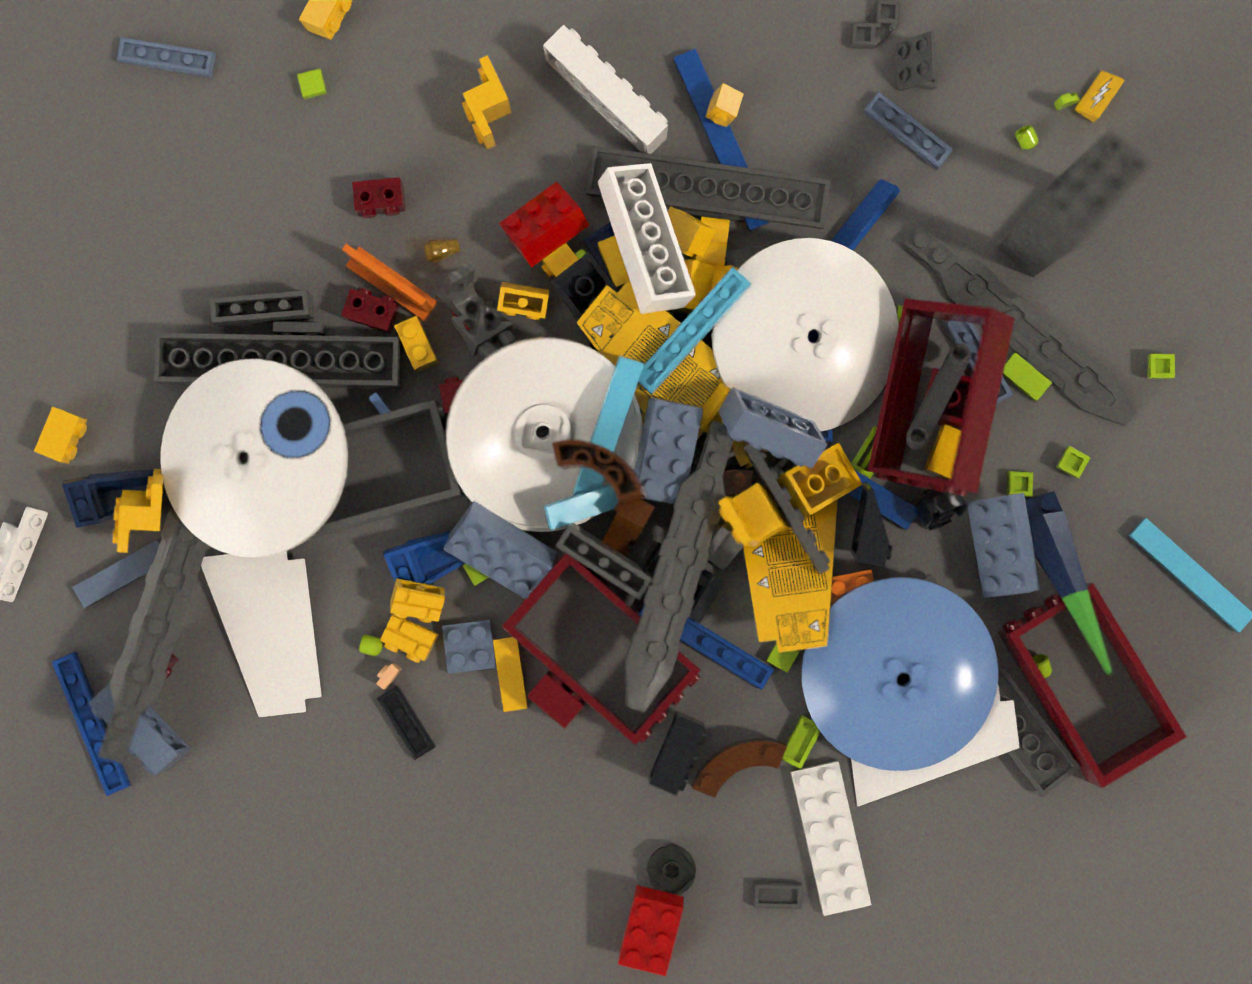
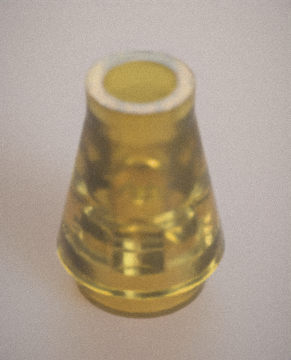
(440, 249)

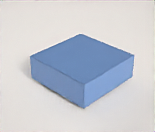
(379, 403)

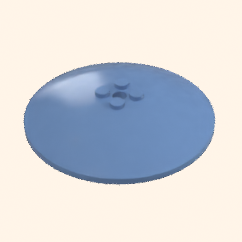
(890, 631)

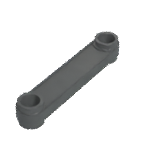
(938, 396)

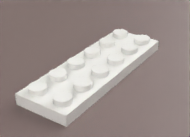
(830, 838)

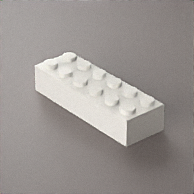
(605, 90)
(646, 238)

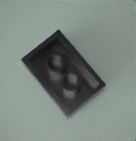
(677, 753)

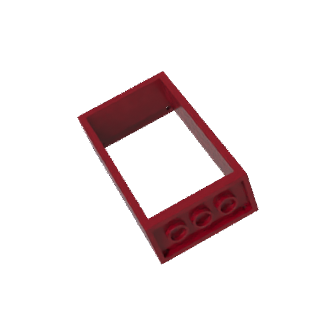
(903, 387)
(658, 714)
(1131, 756)

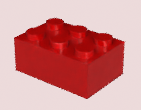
(544, 224)
(651, 930)

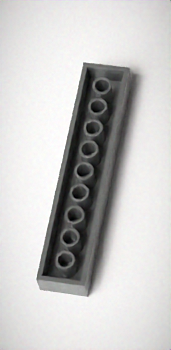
(324, 359)

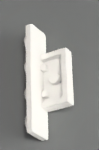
(16, 550)

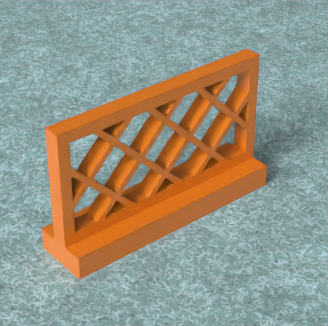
(389, 282)

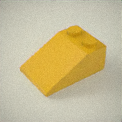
(821, 485)

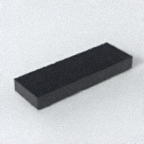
(406, 722)

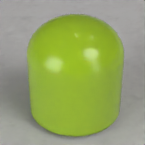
(1027, 137)
(370, 645)
(1043, 664)

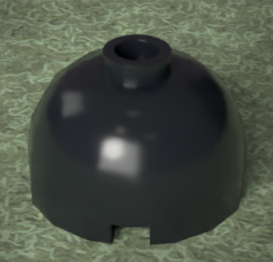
(938, 507)

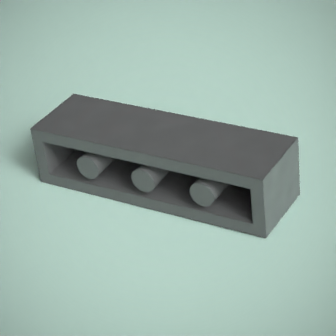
(261, 308)
(605, 560)

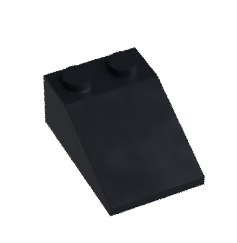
(581, 284)
(870, 538)
(706, 590)

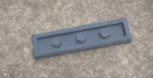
(166, 57)
(908, 130)
(967, 334)
(116, 575)

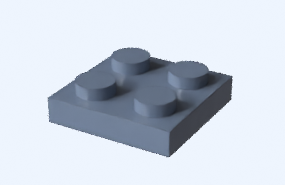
(469, 646)

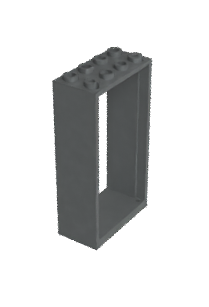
(1074, 203)
(392, 417)

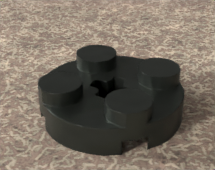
(671, 855)

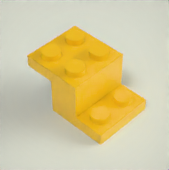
(486, 103)
(704, 279)
(138, 511)
(753, 515)

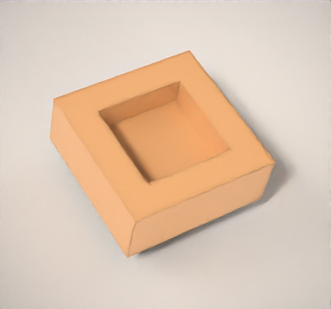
(387, 675)

